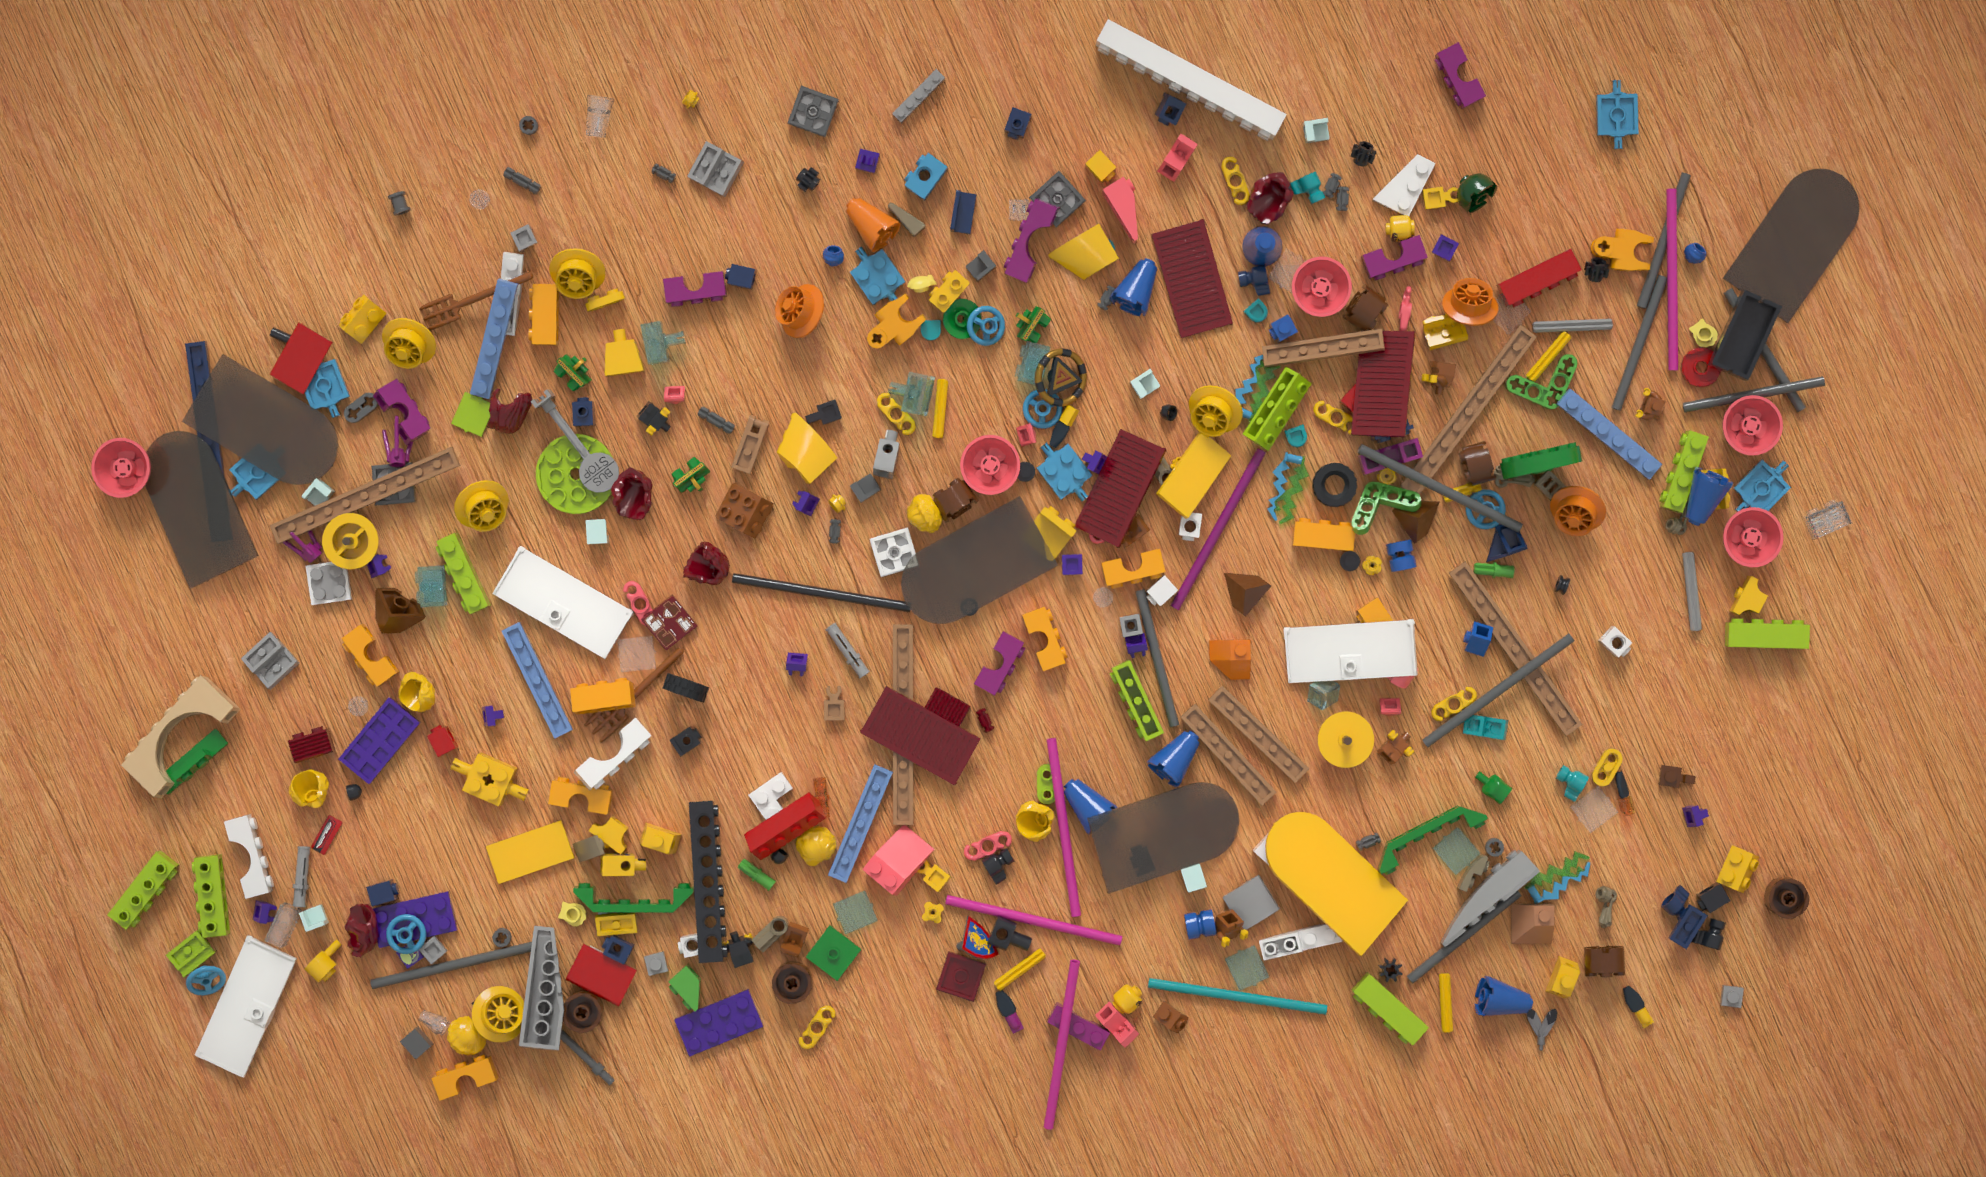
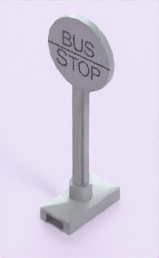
(597, 470)

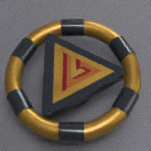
(1060, 377)

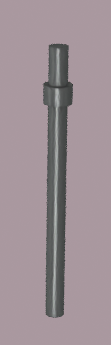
(597, 1068)

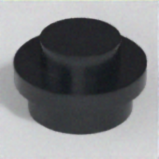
(1026, 472)
(1349, 561)

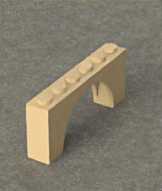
(147, 760)

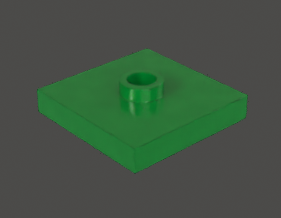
(833, 952)

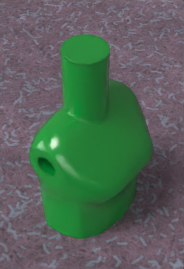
(1494, 787)

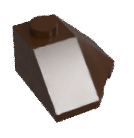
(395, 612)

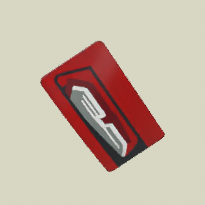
(326, 834)

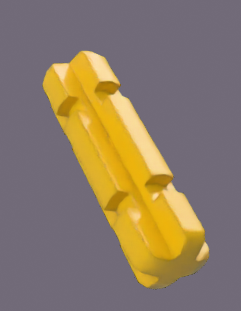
(1466, 490)

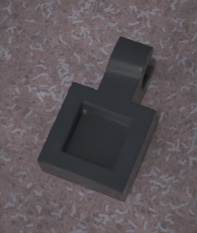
(827, 413)

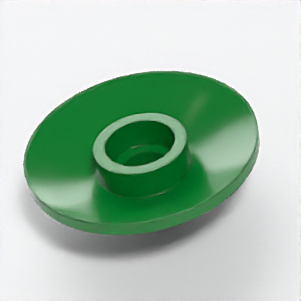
(959, 329)

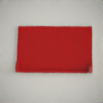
(301, 358)
(601, 975)

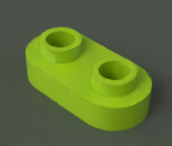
(1044, 784)

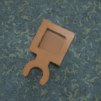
(834, 708)

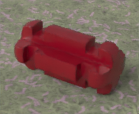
(985, 720)

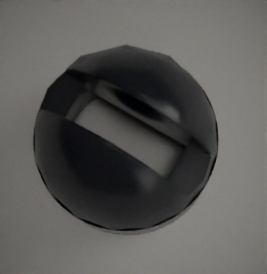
(1172, 414)
(353, 791)
(779, 856)

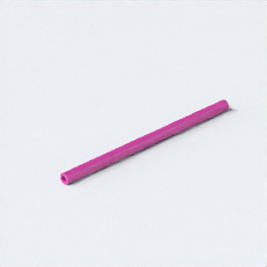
(1672, 284)
(1063, 827)
(1033, 920)
(1061, 1044)

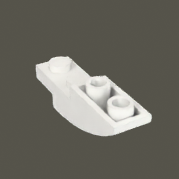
(513, 267)
(1297, 941)

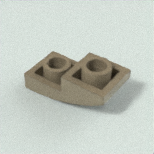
(589, 848)
(1478, 866)

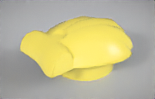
(921, 283)
(1704, 334)
(572, 913)

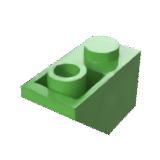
(688, 986)

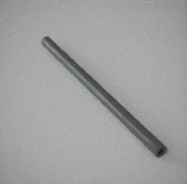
(1440, 488)
(1498, 690)
(451, 965)

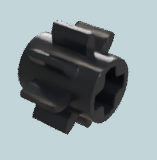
(1363, 153)
(808, 179)
(1596, 269)
(1392, 974)

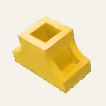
(1748, 597)
(611, 834)

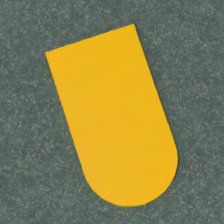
(1332, 878)

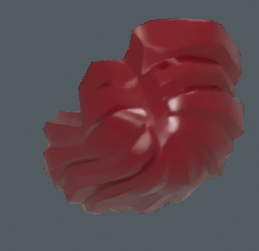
(1270, 197)
(509, 417)
(632, 494)
(362, 929)

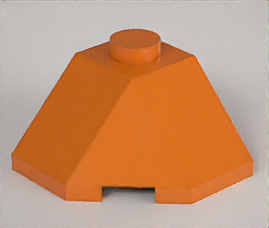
(1231, 657)

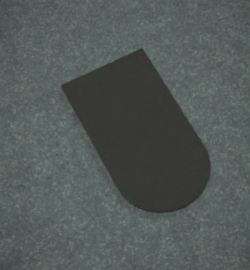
(1797, 239)
(263, 424)
(196, 508)
(976, 565)
(1163, 833)

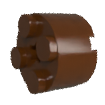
(1365, 308)
(1478, 463)
(954, 500)
(1786, 908)
(1604, 961)
(781, 984)
(580, 1022)

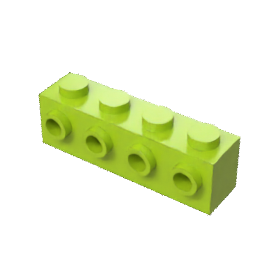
(1277, 408)
(1680, 479)
(462, 570)
(1767, 634)
(1139, 705)
(143, 890)
(211, 896)
(1387, 1006)

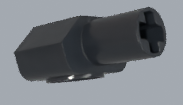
(1012, 937)

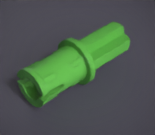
(1494, 570)
(756, 874)

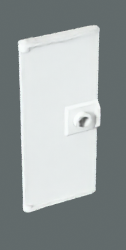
(562, 602)
(1351, 651)
(245, 1006)

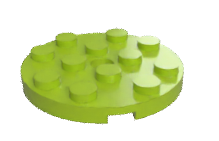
(555, 478)

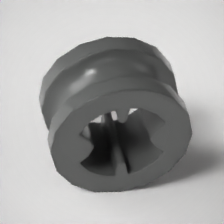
(528, 119)
(1500, 845)
(497, 933)

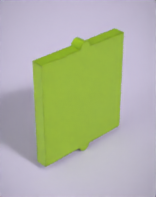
(472, 414)

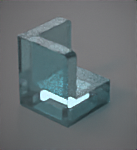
(1323, 693)

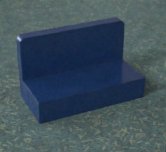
(963, 212)
(1687, 926)

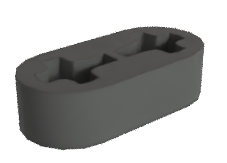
(358, 404)

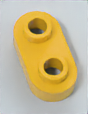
(613, 296)
(1607, 767)

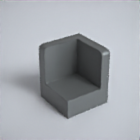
(980, 266)
(865, 488)
(416, 1042)

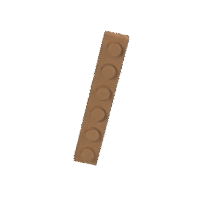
(1323, 348)
(1258, 734)
(1228, 754)

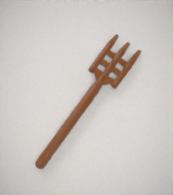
(456, 306)
(637, 691)

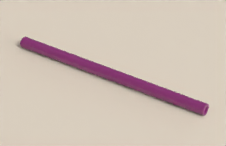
(1218, 529)

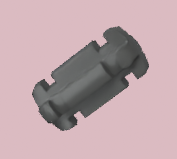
(663, 173)
(1332, 185)
(1342, 198)
(1105, 301)
(834, 531)
(1368, 841)

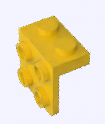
(1054, 530)

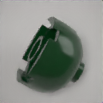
(1474, 191)

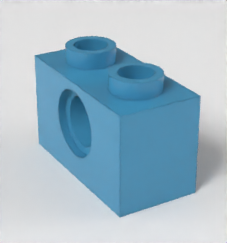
(924, 188)

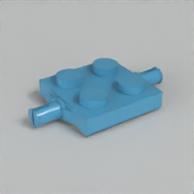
(1617, 114)
(877, 276)
(327, 388)
(1064, 471)
(251, 479)
(1762, 486)

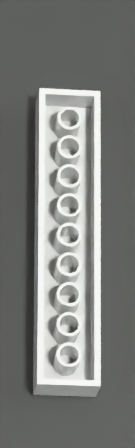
(1190, 80)

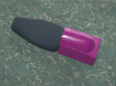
(1008, 1010)

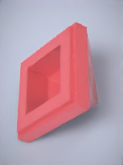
(674, 394)
(1026, 434)
(1390, 706)

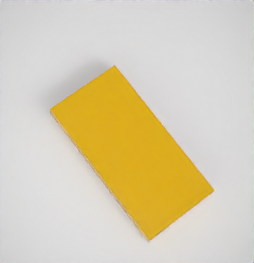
(1193, 474)
(530, 851)

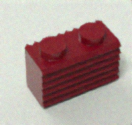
(947, 706)
(312, 745)

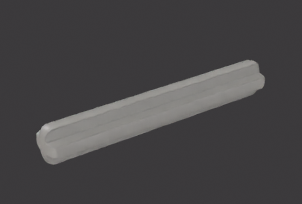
(1572, 325)
(1692, 591)

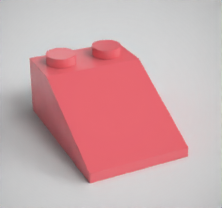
(1122, 202)
(898, 860)

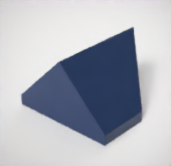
(1505, 543)

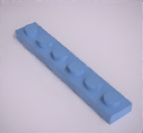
(494, 338)
(1609, 434)
(537, 680)
(860, 823)

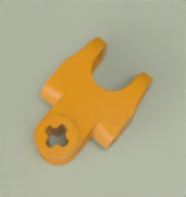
(1621, 250)
(893, 325)

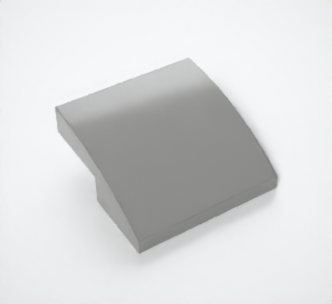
(715, 169)
(270, 660)
(1251, 902)

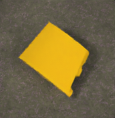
(1086, 253)
(805, 450)

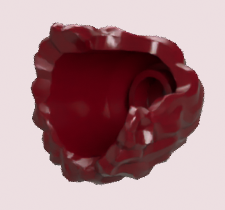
(707, 565)

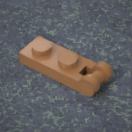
(749, 445)

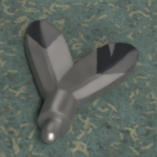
(1543, 1028)

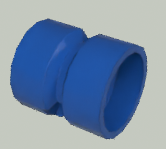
(1403, 562)
(1200, 924)

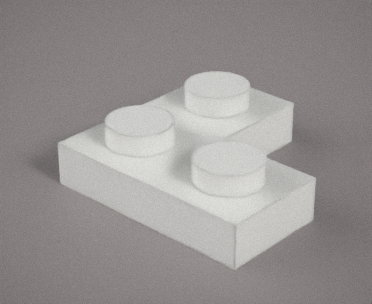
(766, 795)

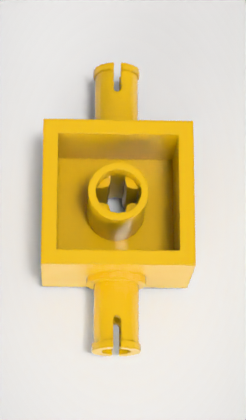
(501, 774)

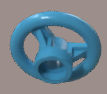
(986, 341)
(1041, 424)
(1478, 496)
(398, 933)
(204, 976)

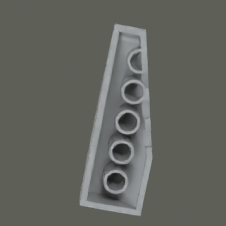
(1497, 886)
(543, 996)

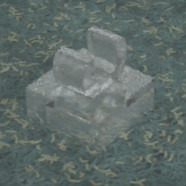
(1018, 209)

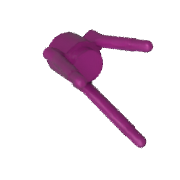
(397, 457)
(309, 551)

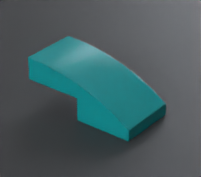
(1486, 727)

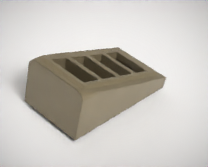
(911, 223)
(1539, 484)

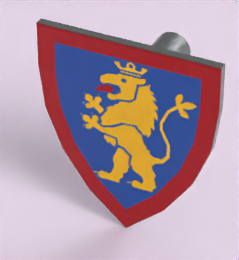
(975, 941)

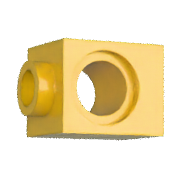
(1101, 167)

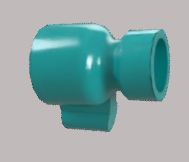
(1309, 184)
(1575, 782)

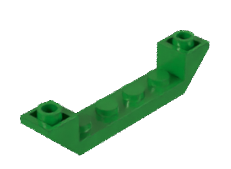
(1388, 861)
(587, 895)

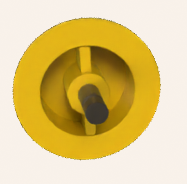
(350, 541)

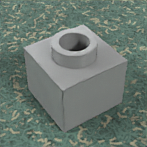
(1130, 632)

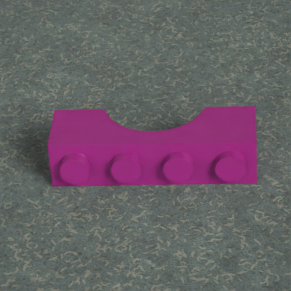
(1021, 264)

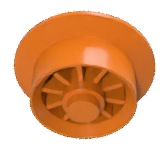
(1470, 302)
(799, 309)
(1577, 510)

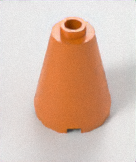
(872, 223)

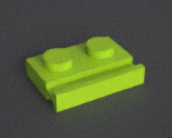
(190, 953)

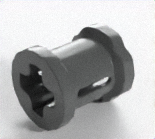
(399, 203)

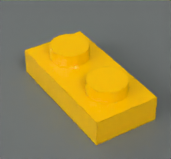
(616, 923)

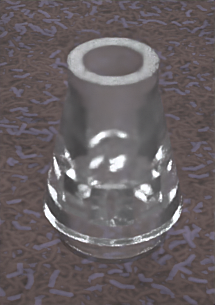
(436, 1023)

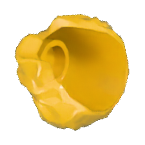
(924, 513)
(416, 692)
(309, 788)
(1034, 821)
(816, 845)
(464, 1037)

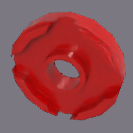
(1689, 370)

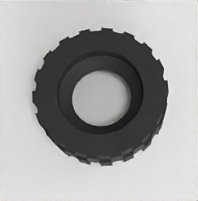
(1319, 484)
(685, 687)

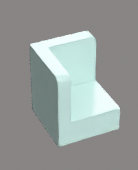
(1316, 130)
(1145, 384)
(318, 492)
(596, 531)
(1193, 878)
(313, 917)

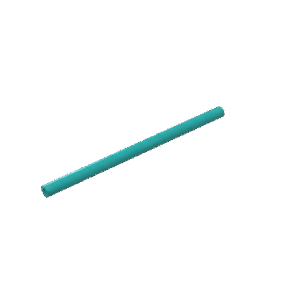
(1237, 996)

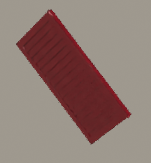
(1192, 278)
(1384, 387)
(1120, 488)
(920, 735)

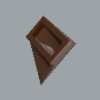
(1417, 522)
(1245, 591)

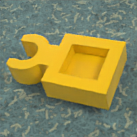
(1436, 197)
(934, 876)

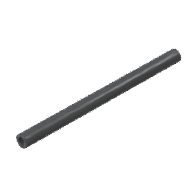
(1661, 247)
(1639, 342)
(1771, 361)
(1763, 392)
(1157, 658)
(1445, 951)

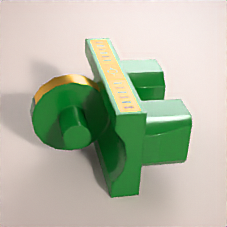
(1028, 323)
(575, 369)
(691, 479)

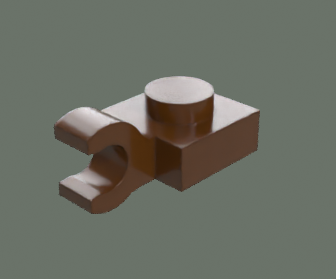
(1672, 776)

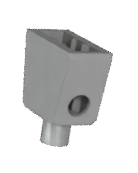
(886, 462)

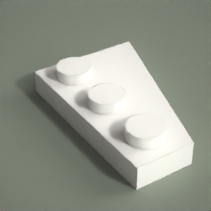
(1406, 186)

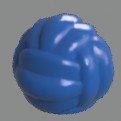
(1695, 253)
(833, 255)

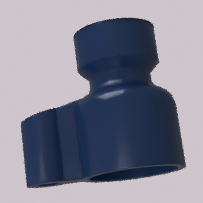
(1257, 277)
(1675, 902)

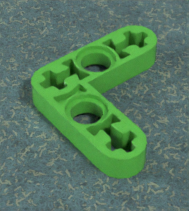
(1543, 391)
(1380, 497)

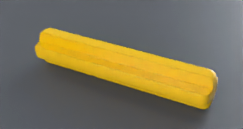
(1548, 356)
(940, 408)
(1019, 969)
(1446, 1002)

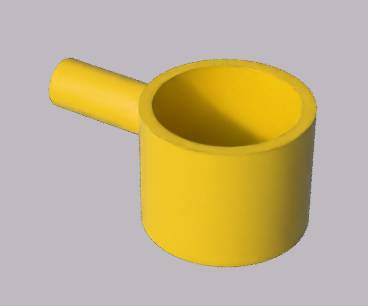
(322, 965)

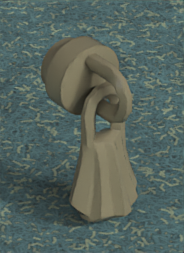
(1525, 480)
(1674, 524)
(1604, 894)

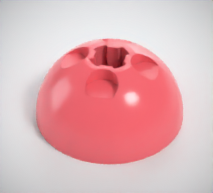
(1331, 281)
(1761, 418)
(999, 454)
(111, 463)
(1761, 529)

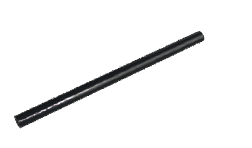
(820, 592)

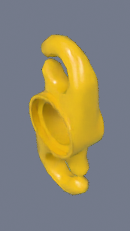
(1235, 171)
(1326, 417)
(904, 418)
(1444, 704)
(817, 1018)

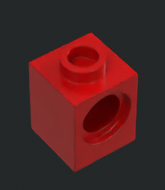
(442, 740)

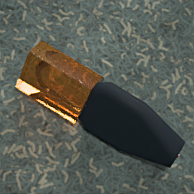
(1625, 801)

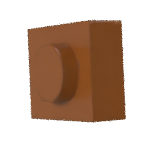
(1136, 530)
(794, 939)
(1170, 1017)

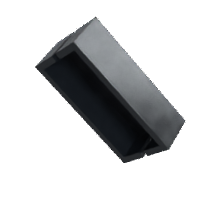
(1744, 335)

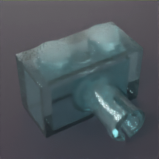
(657, 342)
(1031, 354)
(916, 393)
(431, 586)

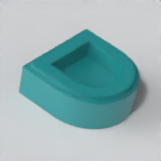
(1256, 311)
(931, 329)
(1296, 436)

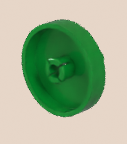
(1540, 460)

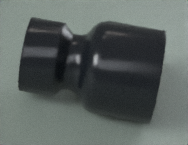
(995, 865)
(1712, 937)

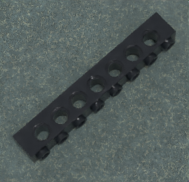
(696, 812)

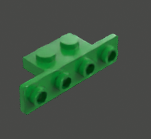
(196, 758)

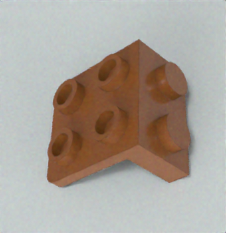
(744, 510)

